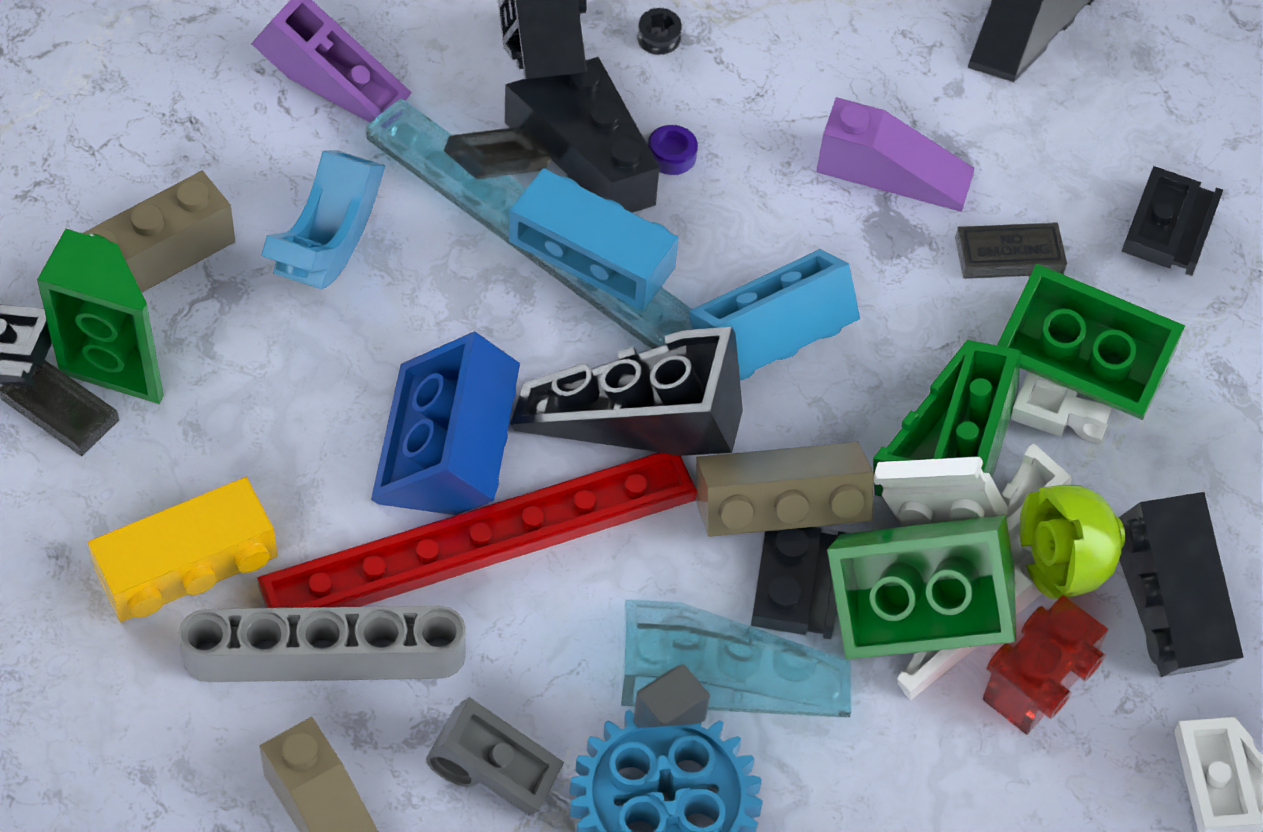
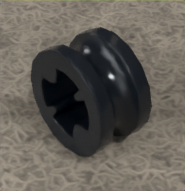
(664, 19)

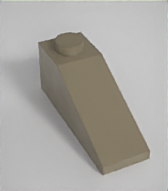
(313, 782)

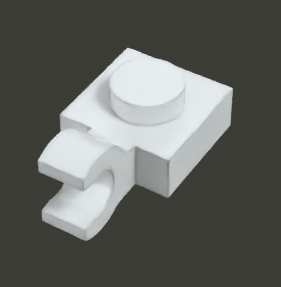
(1052, 407)

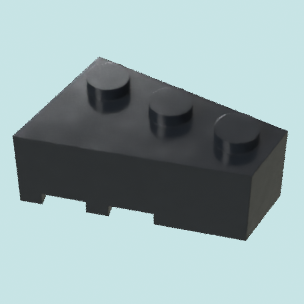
(544, 36)
(587, 133)
(1179, 585)

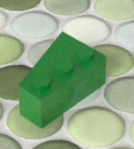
(963, 411)

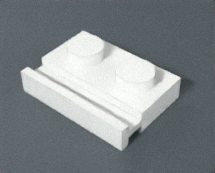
(938, 490)

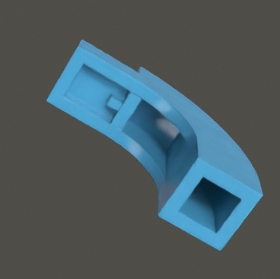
(330, 222)

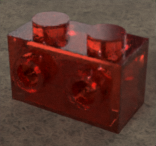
(1041, 668)

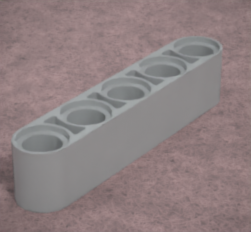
(299, 628)

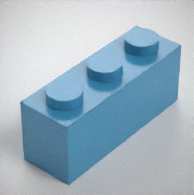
(593, 238)
(784, 309)

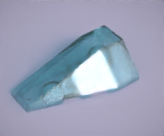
(732, 661)

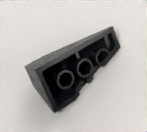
(1019, 33)
(659, 400)

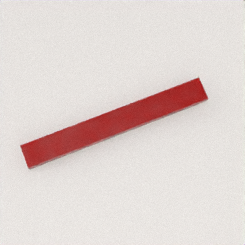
(483, 536)

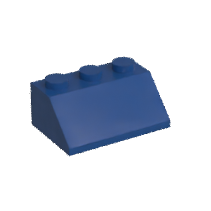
(447, 428)

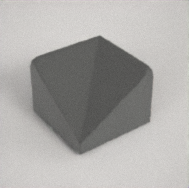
(671, 700)

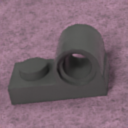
(487, 750)

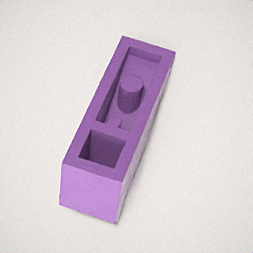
(328, 60)
(888, 155)

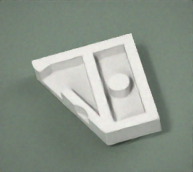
(1222, 774)

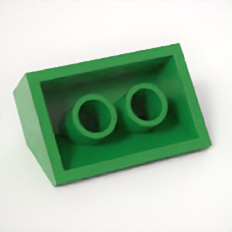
(99, 317)
(1091, 341)
(924, 587)

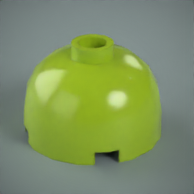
(1071, 539)

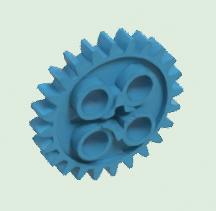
(656, 755)

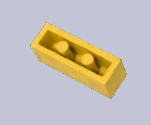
(183, 550)

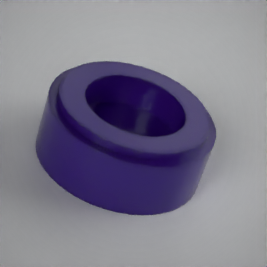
(673, 149)

